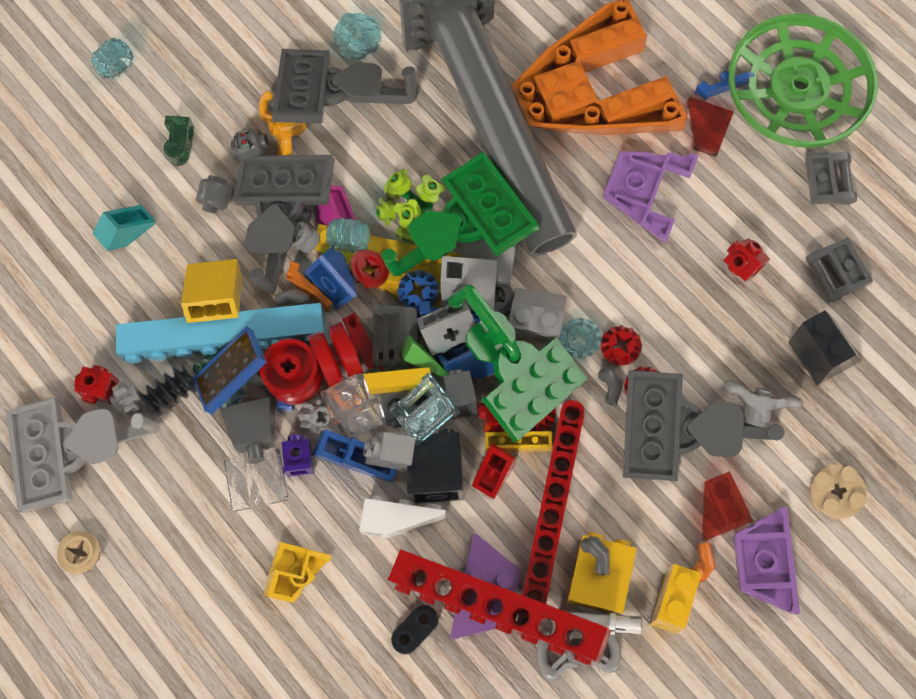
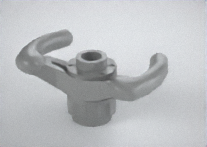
(760, 403)
(554, 671)

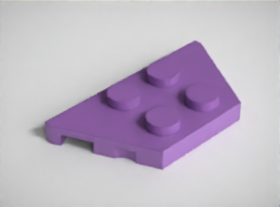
(767, 562)
(491, 566)

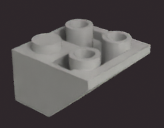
(460, 271)

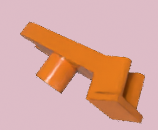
(304, 285)

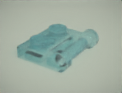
(428, 415)

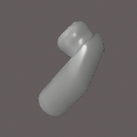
(293, 295)

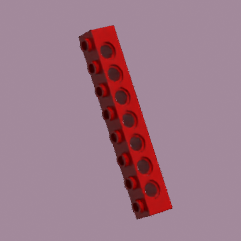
(409, 566)

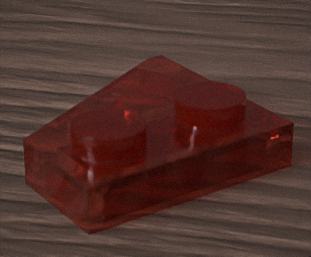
(708, 125)
(722, 507)

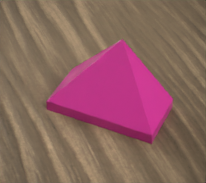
(337, 207)

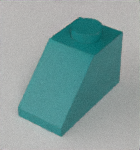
(122, 226)

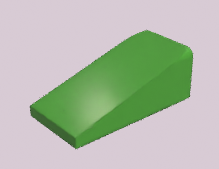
(418, 355)

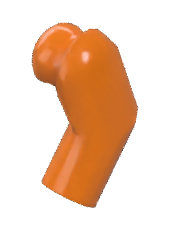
(706, 562)

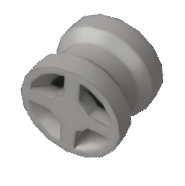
(305, 238)

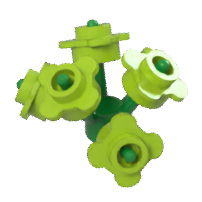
(399, 185)

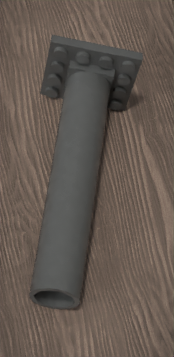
(492, 107)

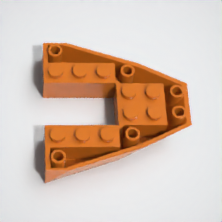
(561, 99)

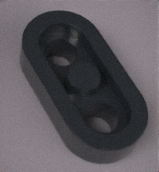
(417, 631)

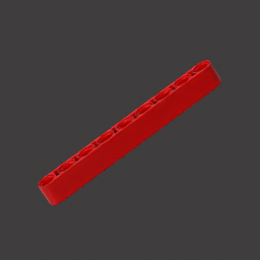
(553, 504)

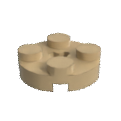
(847, 479)

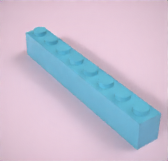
(181, 339)

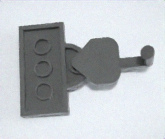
(309, 84)
(279, 191)
(658, 427)

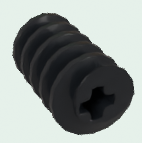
(168, 391)

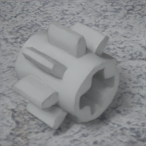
(125, 398)
(314, 415)

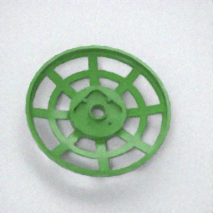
(807, 72)

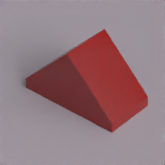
(494, 471)

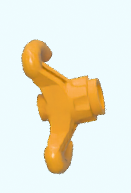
(281, 130)

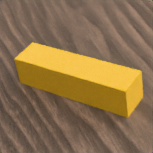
(395, 380)
(528, 443)

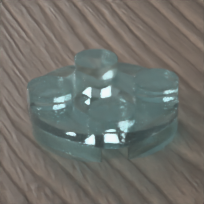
(353, 24)

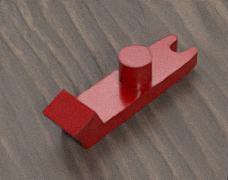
(360, 339)

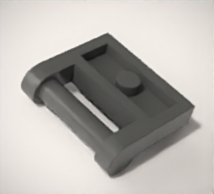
(823, 179)
(846, 265)

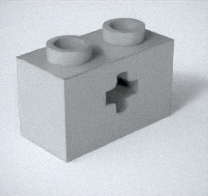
(435, 326)
(389, 450)

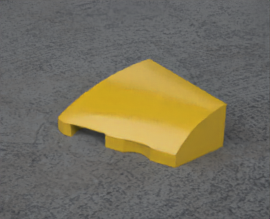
(292, 571)

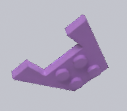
(636, 182)

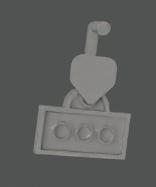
(50, 450)

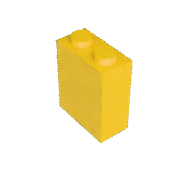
(212, 291)
(603, 592)
(675, 599)

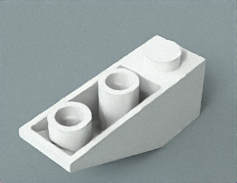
(392, 519)

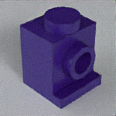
(301, 464)

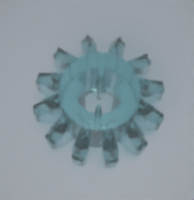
(112, 58)
(347, 235)

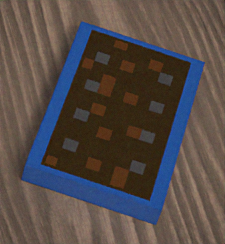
(229, 370)

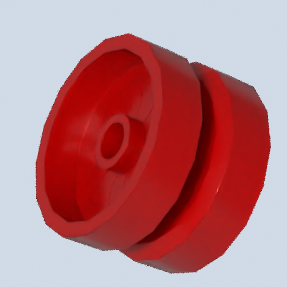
(339, 353)
(291, 372)

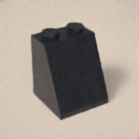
(823, 347)
(436, 469)

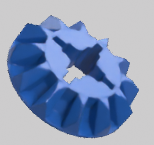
(421, 278)

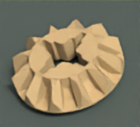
(75, 540)

